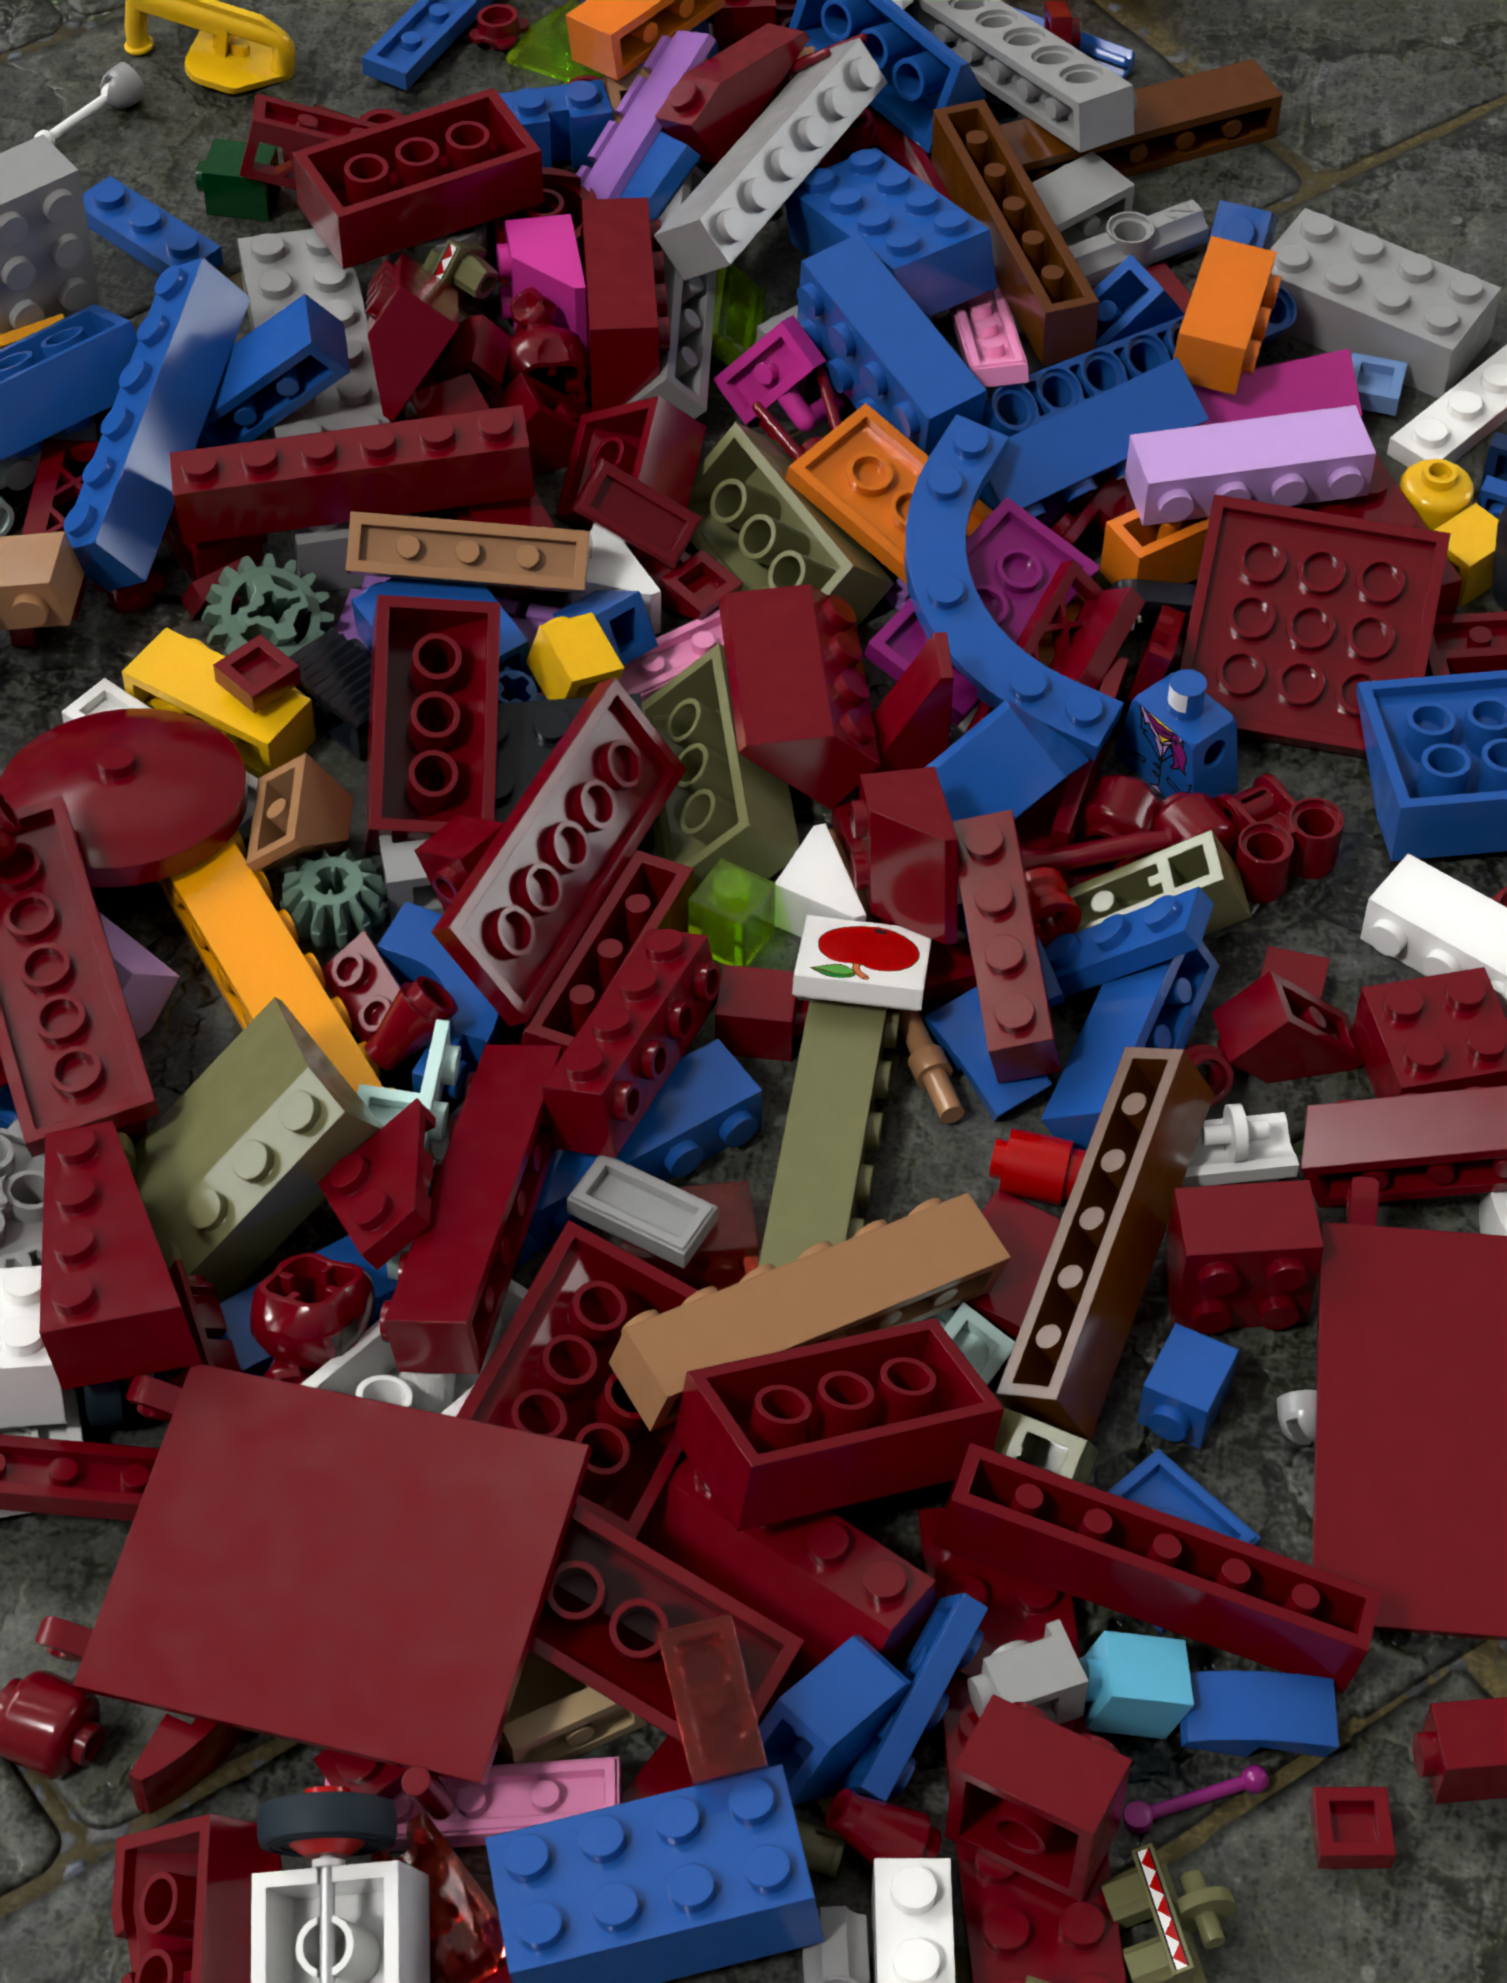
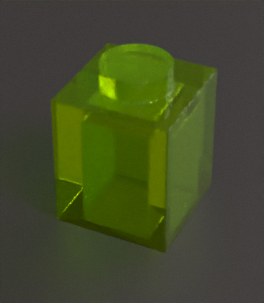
(734, 912)

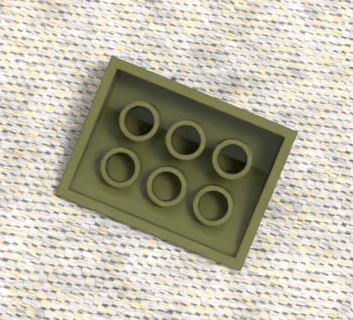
(245, 1150)

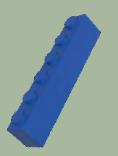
(156, 412)

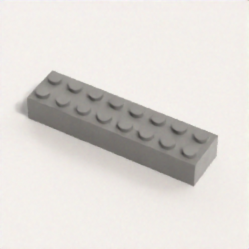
(275, 274)

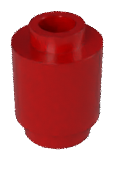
(1036, 1166)

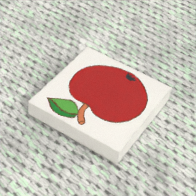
(861, 963)

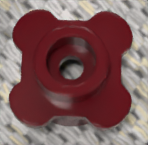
(498, 27)
(137, 596)

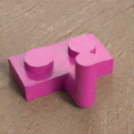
(770, 375)

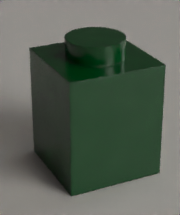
(231, 194)

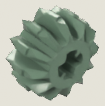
(334, 899)

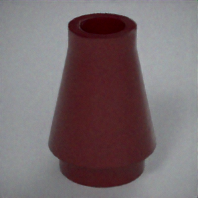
(410, 1022)
(882, 1828)

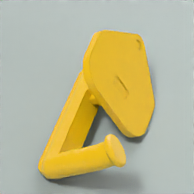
(232, 49)

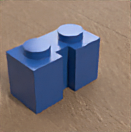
(563, 118)

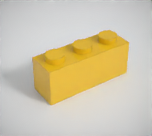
(180, 678)

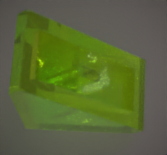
(547, 48)

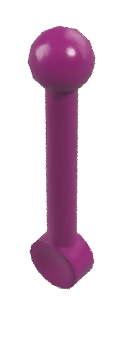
(1139, 1815)

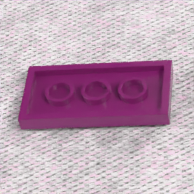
(1011, 568)

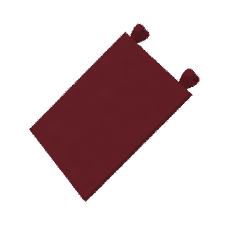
(1413, 1420)
(330, 1570)

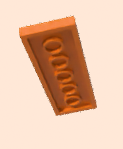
(865, 484)

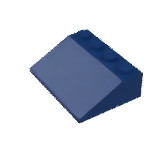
(1438, 762)

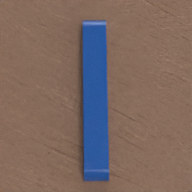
(1100, 370)

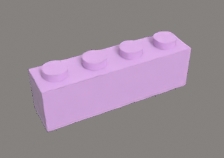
(1256, 459)

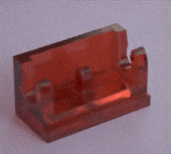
(462, 1919)

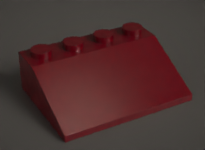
(557, 1378)

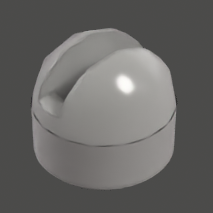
(1297, 1415)

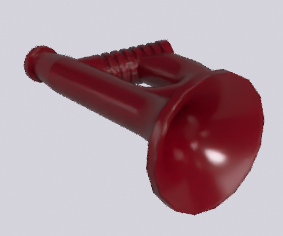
(1116, 849)

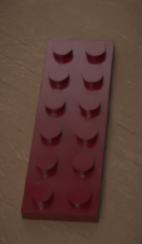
(559, 852)
(61, 1000)

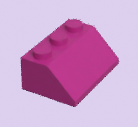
(1286, 388)

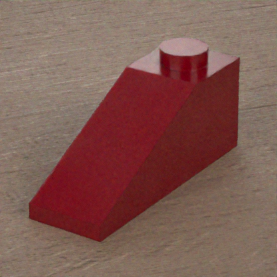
(728, 91)
(916, 713)

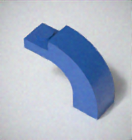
(415, 952)

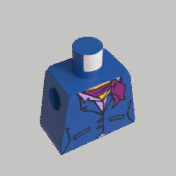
(1180, 738)

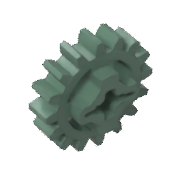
(275, 595)

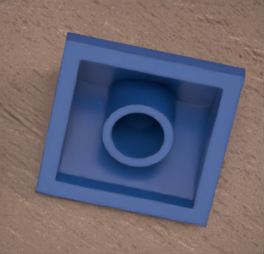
(1004, 764)

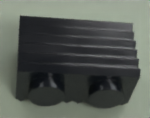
(338, 682)

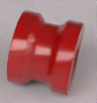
(1052, 906)

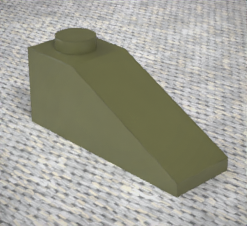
(1171, 871)

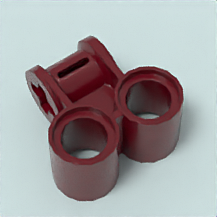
(1281, 837)

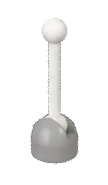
(118, 87)

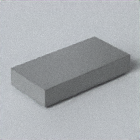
(642, 1210)

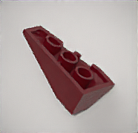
(188, 1899)

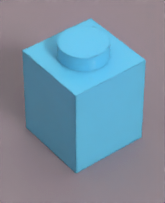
(1136, 1684)

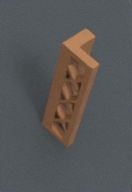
(468, 552)

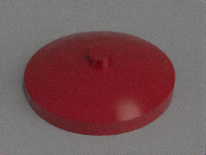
(140, 788)

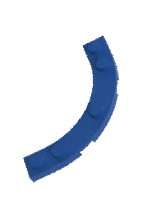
(950, 603)

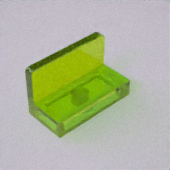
(736, 314)

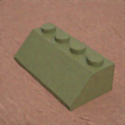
(771, 531)
(723, 799)

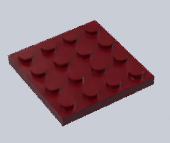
(1303, 611)

